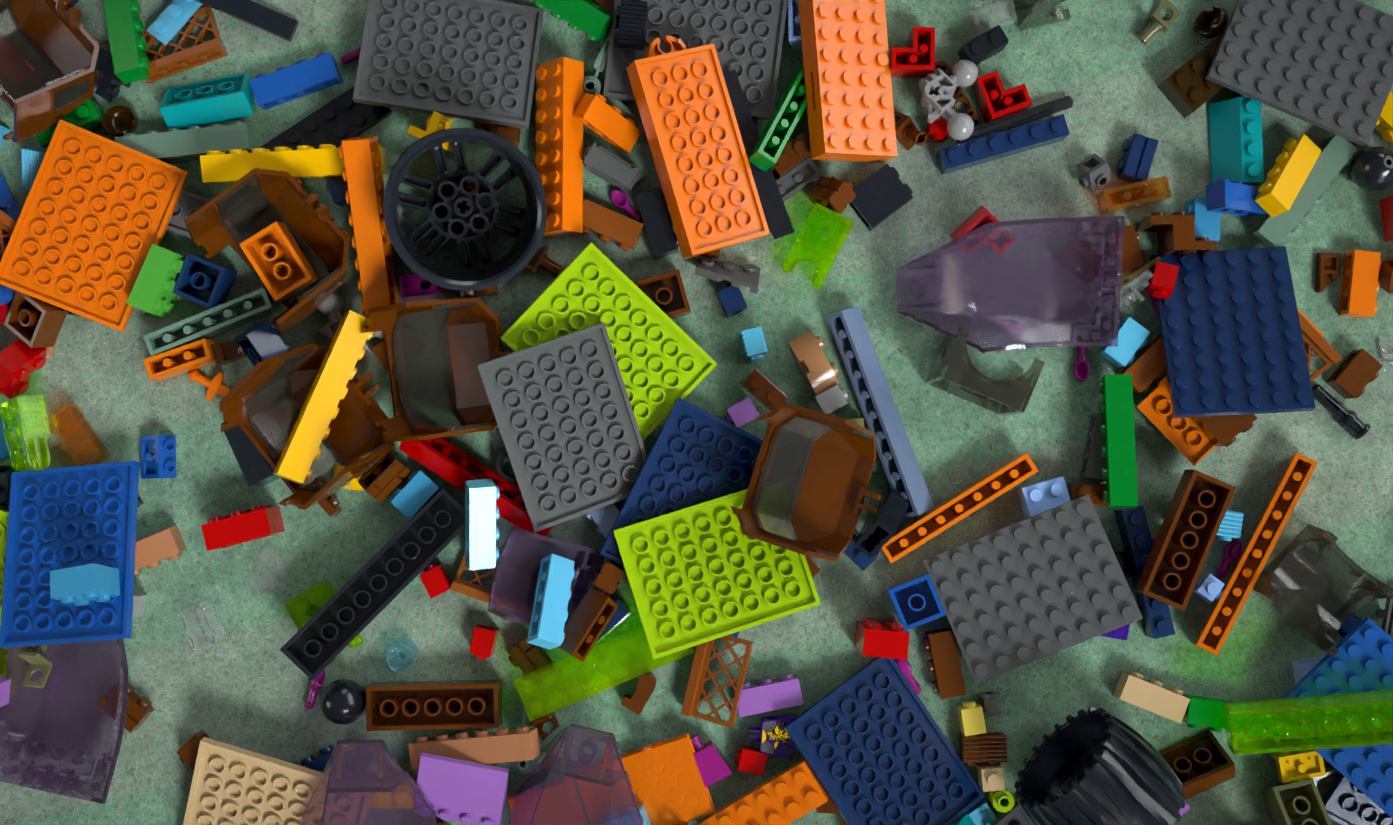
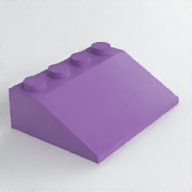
(463, 789)

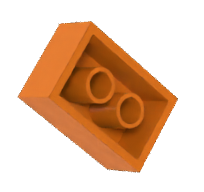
(279, 261)

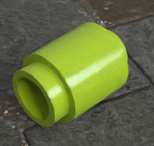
(1001, 800)

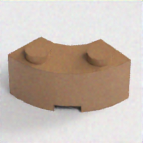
(813, 362)

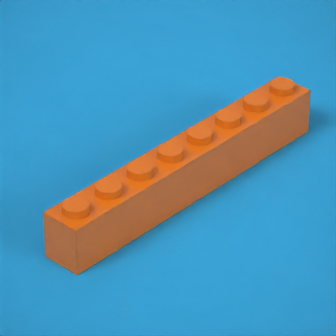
(958, 506)

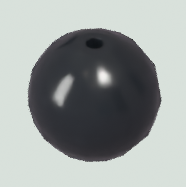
(1373, 168)
(343, 701)

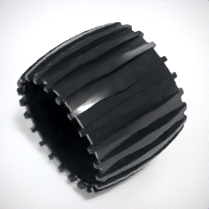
(1098, 775)

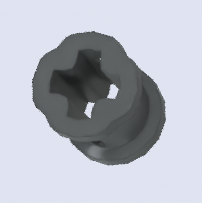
(990, 703)

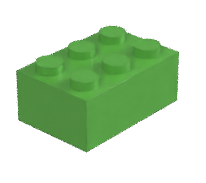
(156, 282)

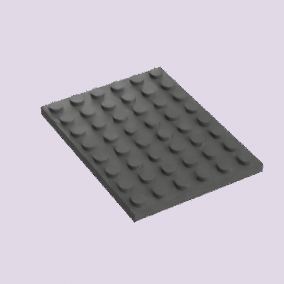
(744, 35)
(451, 58)
(1310, 61)
(565, 424)
(1032, 589)

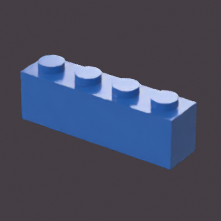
(296, 81)

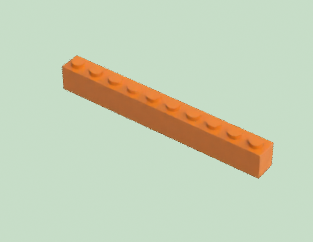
(1255, 553)

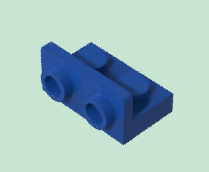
(158, 456)

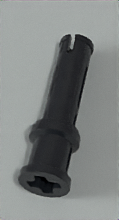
(1346, 420)

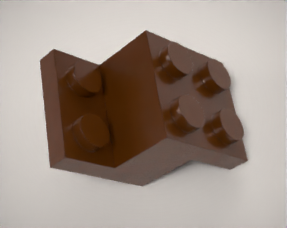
(1176, 233)

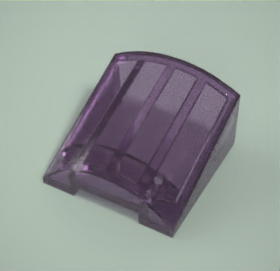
(518, 572)

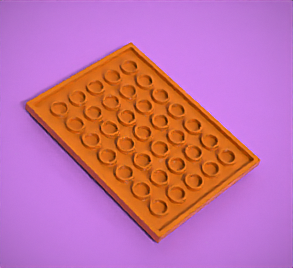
(90, 225)

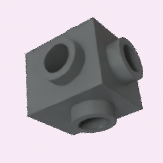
(1093, 173)

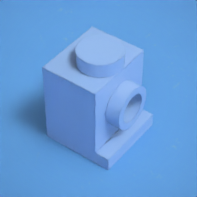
(1208, 588)

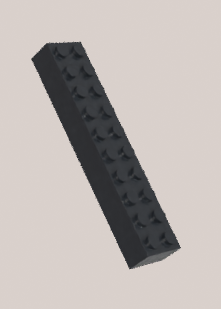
(375, 585)

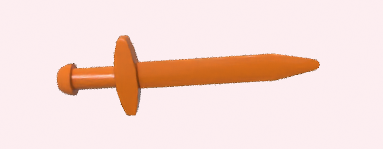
(214, 386)

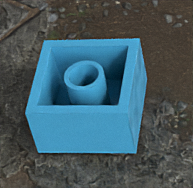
(84, 584)

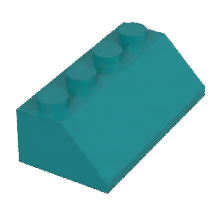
(208, 101)
(1236, 140)

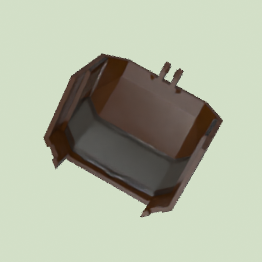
(44, 63)
(258, 202)
(434, 368)
(270, 403)
(809, 482)

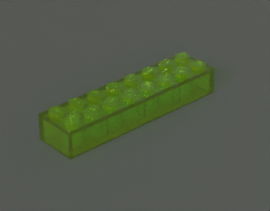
(606, 666)
(1309, 722)

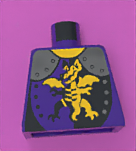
(773, 737)

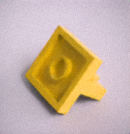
(434, 123)

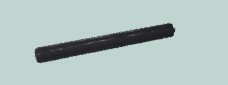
(1020, 117)

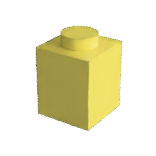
(971, 718)

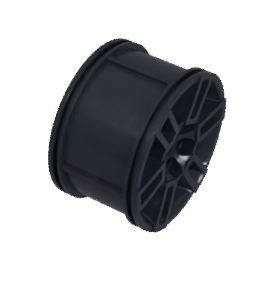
(492, 272)

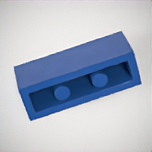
(1233, 198)

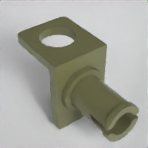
(1157, 24)
(37, 662)

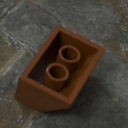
(1199, 763)

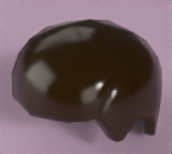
(1211, 23)
(119, 120)

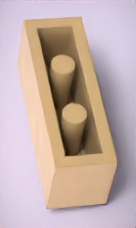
(1151, 696)

